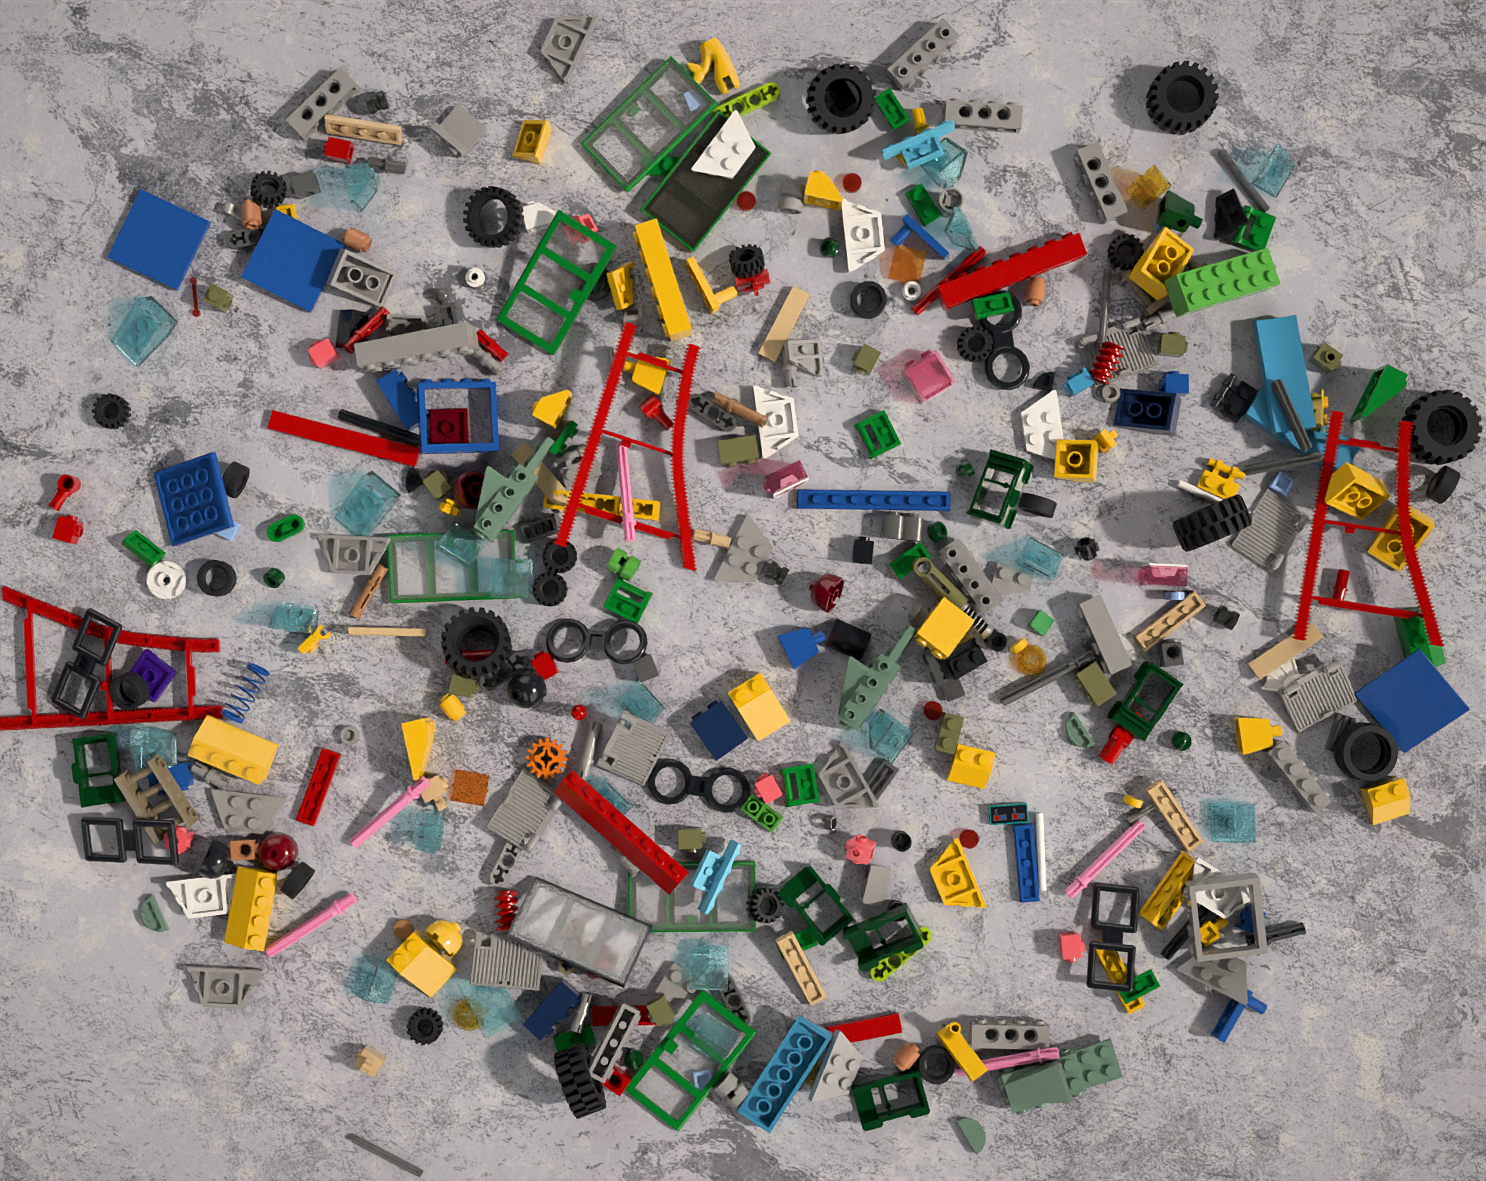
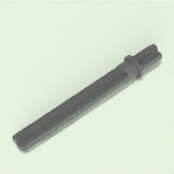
(1046, 678)

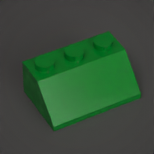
(1413, 636)

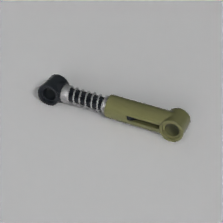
(952, 594)

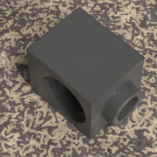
(304, 184)
(1177, 659)
(646, 668)

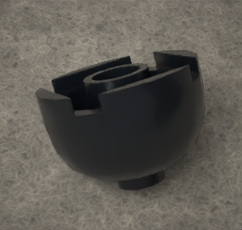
(526, 689)
(216, 861)

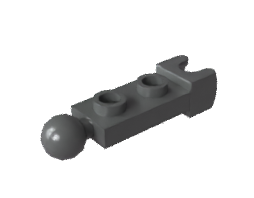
(446, 311)

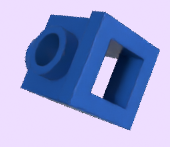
(1246, 919)

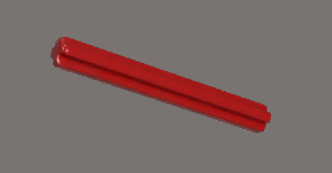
(963, 267)

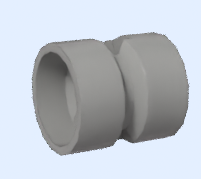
(791, 195)
(948, 200)
(725, 1087)

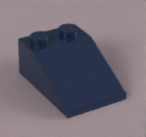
(1148, 411)

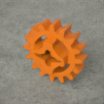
(538, 758)

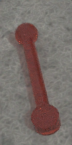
(196, 312)

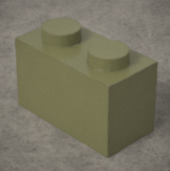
(738, 450)
(1094, 684)
(948, 733)

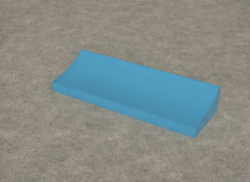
(1283, 359)
(1258, 415)
(785, 1073)

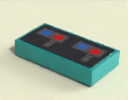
(1008, 813)

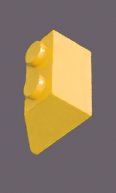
(822, 192)
(552, 408)
(1076, 460)
(971, 766)
(1386, 799)

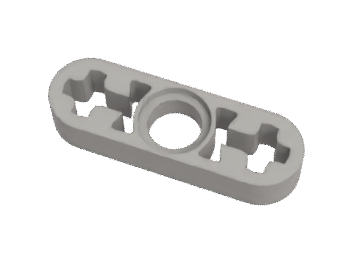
(496, 870)

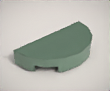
(1077, 733)
(152, 915)
(974, 1133)

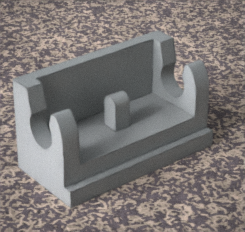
(404, 324)
(874, 884)

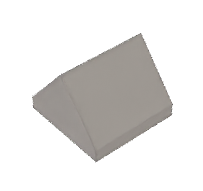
(633, 315)

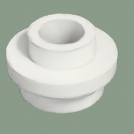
(475, 283)
(911, 284)

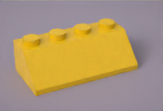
(233, 750)
(251, 908)

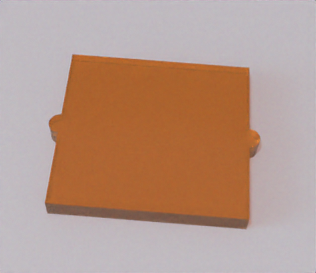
(907, 264)
(470, 787)

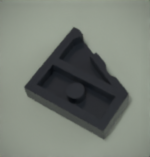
(1229, 214)

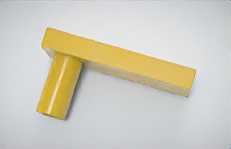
(711, 300)
(961, 1051)

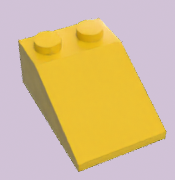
(1161, 261)
(1387, 546)
(759, 706)
(419, 740)
(422, 963)

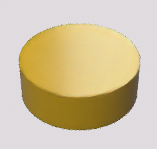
(1018, 645)
(1133, 801)

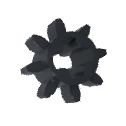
(1086, 548)

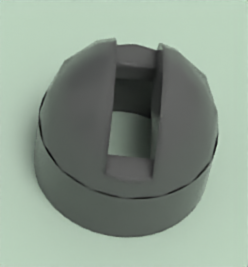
(830, 822)

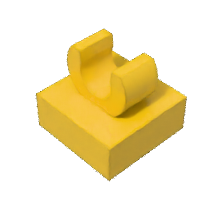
(1105, 440)

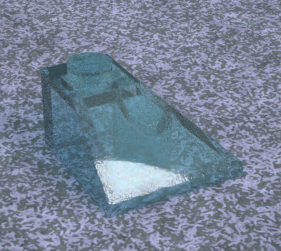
(947, 168)
(887, 736)
(149, 741)
(709, 968)

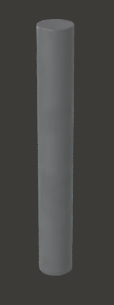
(1146, 810)

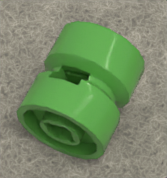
(629, 568)

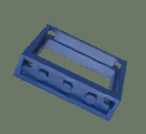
(428, 384)

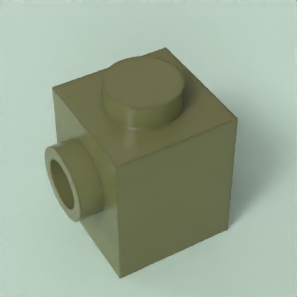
(218, 297)
(1172, 345)
(1326, 358)
(865, 359)
(438, 484)
(463, 686)
(691, 839)
(660, 1011)

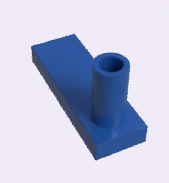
(912, 226)
(1232, 1013)

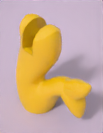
(714, 52)

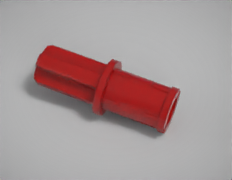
(491, 346)
(1341, 584)
(579, 712)

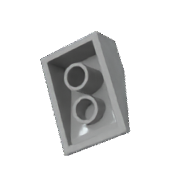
(361, 278)

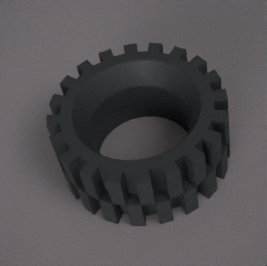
(817, 105)
(1166, 114)
(471, 622)
(580, 1089)

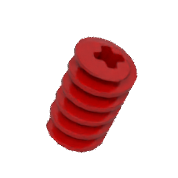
(1105, 362)
(506, 908)

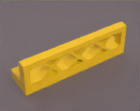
(1167, 891)

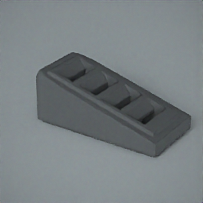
(555, 521)

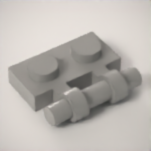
(569, 472)

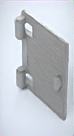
(1136, 356)
(1270, 531)
(1317, 695)
(634, 748)
(524, 811)
(505, 964)

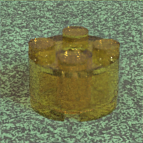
(1148, 187)

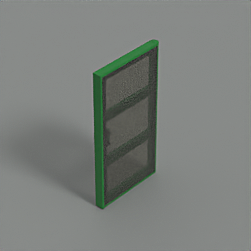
(693, 202)

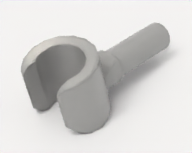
(229, 209)

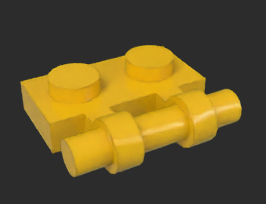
(1217, 485)

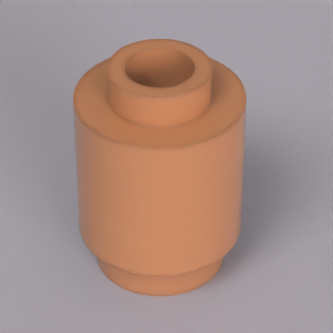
(251, 214)
(357, 240)
(1035, 291)
(906, 1056)

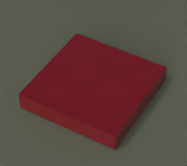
(449, 426)

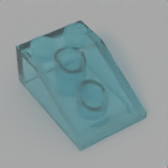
(143, 329)
(367, 505)
(490, 1007)

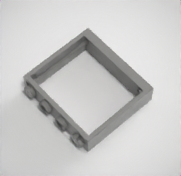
(1191, 912)

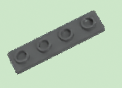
(942, 676)

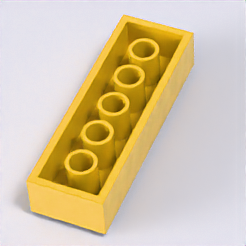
(661, 275)

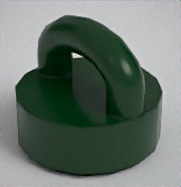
(829, 247)
(965, 463)
(937, 531)
(274, 577)
(1181, 741)
(633, 1059)

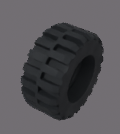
(1465, 423)
(1212, 523)

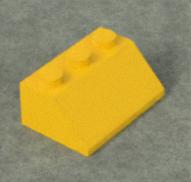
(1355, 491)

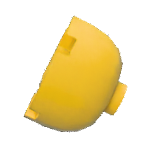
(445, 936)

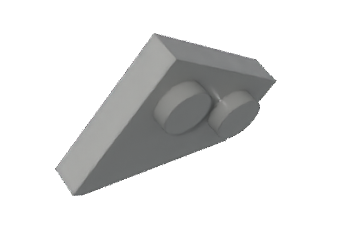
(805, 355)
(1011, 579)
(676, 984)

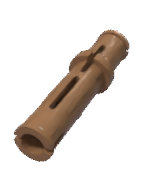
(734, 406)
(368, 590)

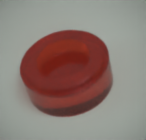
(852, 183)
(746, 201)
(932, 710)
(968, 838)

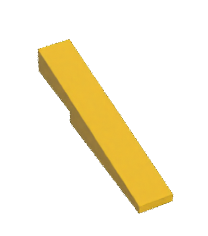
(641, 508)

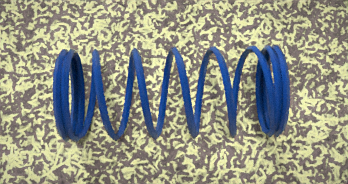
(255, 669)

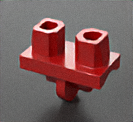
(752, 283)

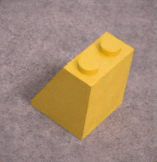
(943, 628)

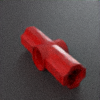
(1118, 740)

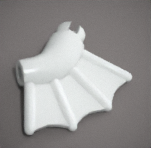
(1282, 676)

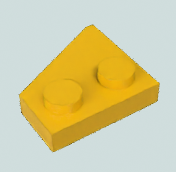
(621, 285)

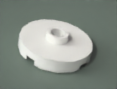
(156, 580)

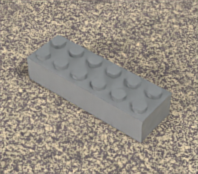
(417, 347)

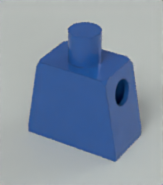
(801, 645)

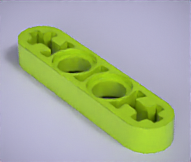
(744, 100)
(902, 959)

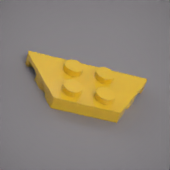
(955, 878)

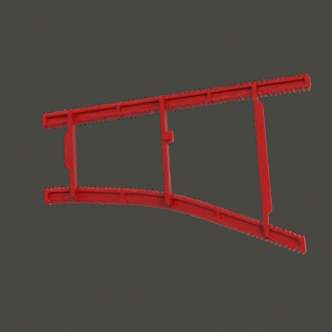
(676, 454)
(1403, 523)
(101, 631)

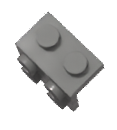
(459, 131)

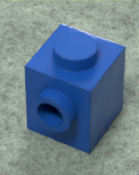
(1175, 383)

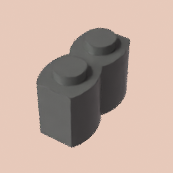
(902, 527)

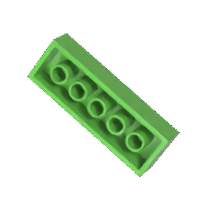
(1221, 282)

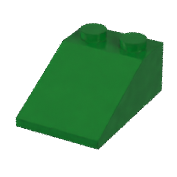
(1381, 387)

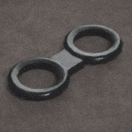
(1004, 344)
(596, 641)
(698, 785)

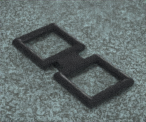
(86, 662)
(130, 840)
(1113, 937)

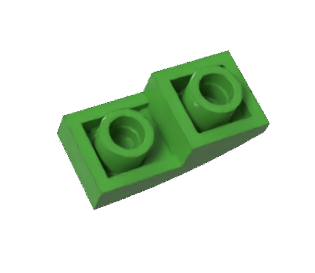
(762, 813)

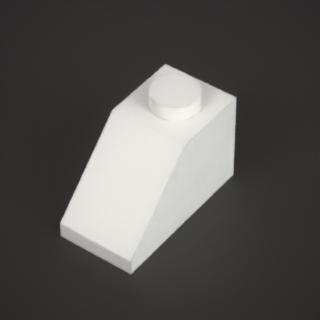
(537, 216)

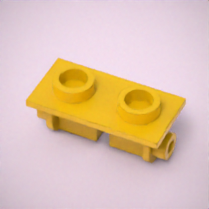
(1319, 404)

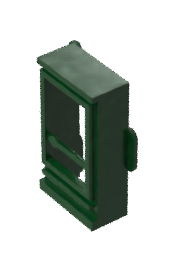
(1008, 464)
(1130, 720)
(100, 794)
(797, 886)
(868, 955)
(866, 1107)

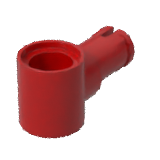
(654, 409)
(64, 492)

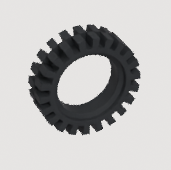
(473, 214)

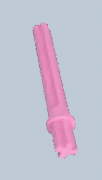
(625, 489)
(389, 812)
(1104, 859)
(311, 924)
(1018, 1059)

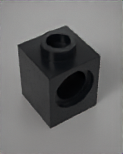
(863, 550)

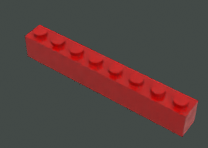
(1011, 271)
(620, 832)

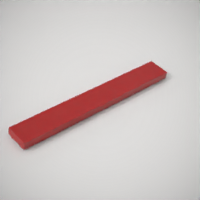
(344, 438)

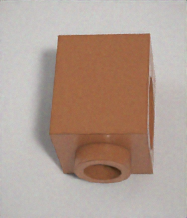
(237, 852)

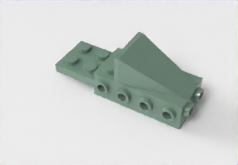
(497, 489)
(860, 680)
(1059, 1078)

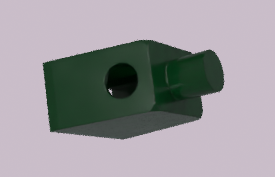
(1177, 213)

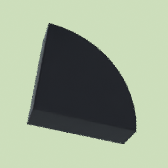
(1044, 382)
(413, 480)

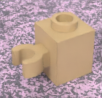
(435, 791)
(369, 1061)

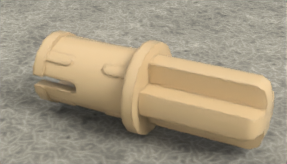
(712, 538)

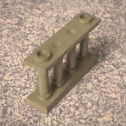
(1150, 304)
(138, 799)

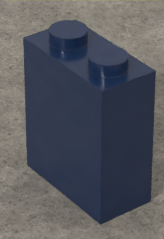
(718, 729)

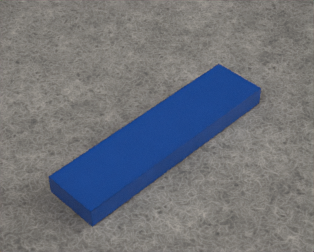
(1026, 863)

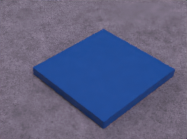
(159, 239)
(292, 260)
(193, 499)
(1412, 700)

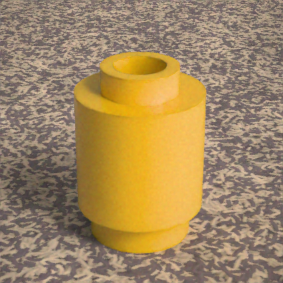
(452, 707)

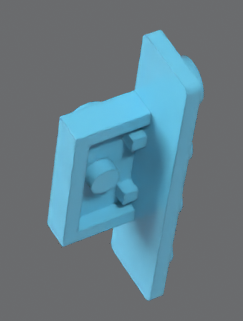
(921, 147)
(712, 873)

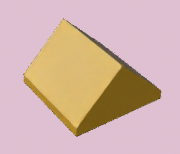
(532, 140)

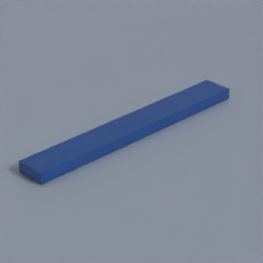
(873, 500)

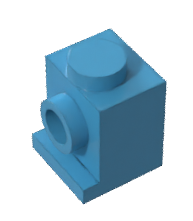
(1078, 383)

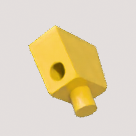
(648, 375)
(1254, 734)

